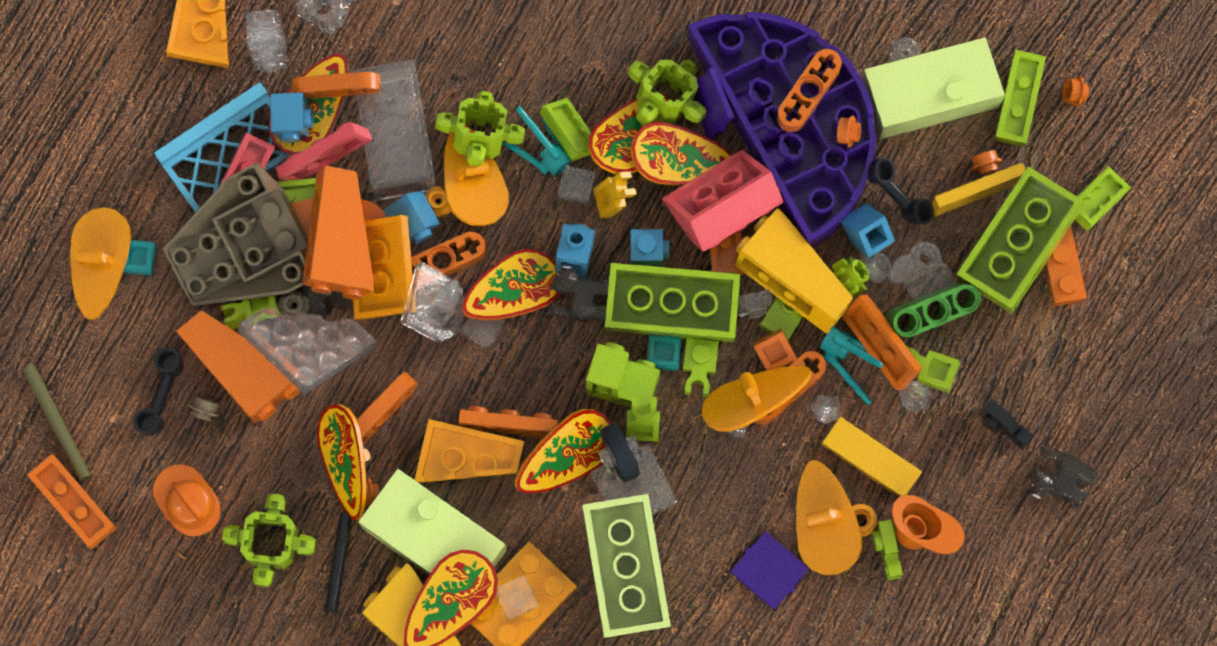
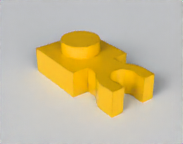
(611, 194)

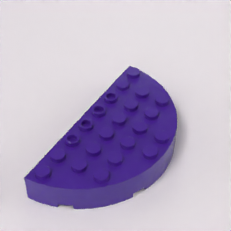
(757, 67)

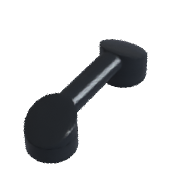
(913, 210)
(149, 420)

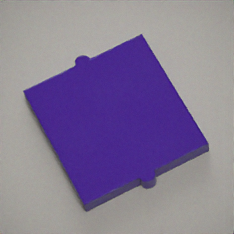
(714, 100)
(769, 570)

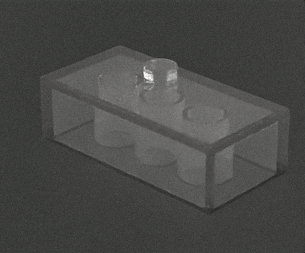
(400, 146)

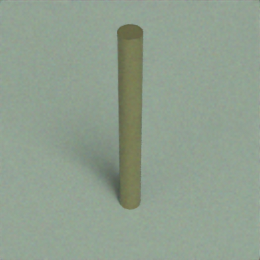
(57, 423)

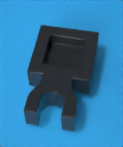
(999, 420)

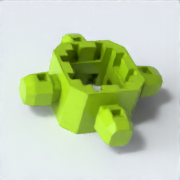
(681, 79)
(478, 145)
(235, 535)

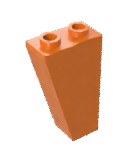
(337, 237)
(237, 366)

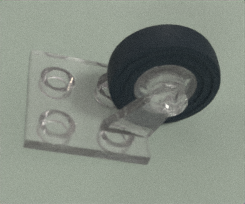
(630, 471)

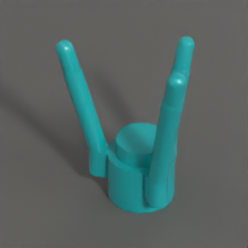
(553, 156)
(839, 345)

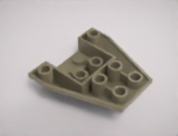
(240, 243)

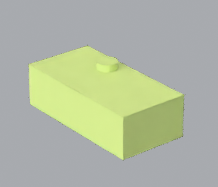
(933, 88)
(424, 526)
(626, 565)

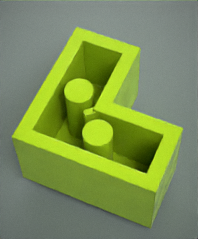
(618, 379)

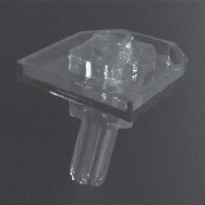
(433, 304)

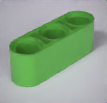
(948, 309)

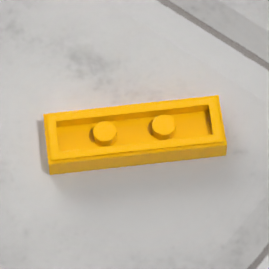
(977, 189)
(871, 458)

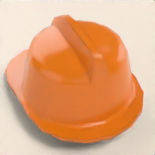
(186, 500)
(925, 526)

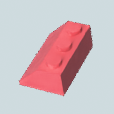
(723, 200)

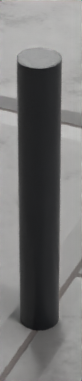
(338, 563)

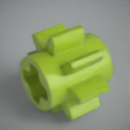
(851, 275)

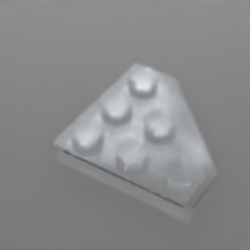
(305, 345)

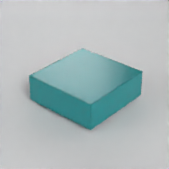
(141, 258)
(664, 352)

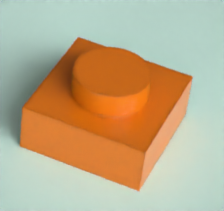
(774, 350)

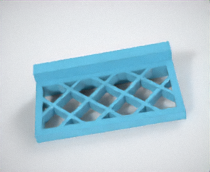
(207, 132)

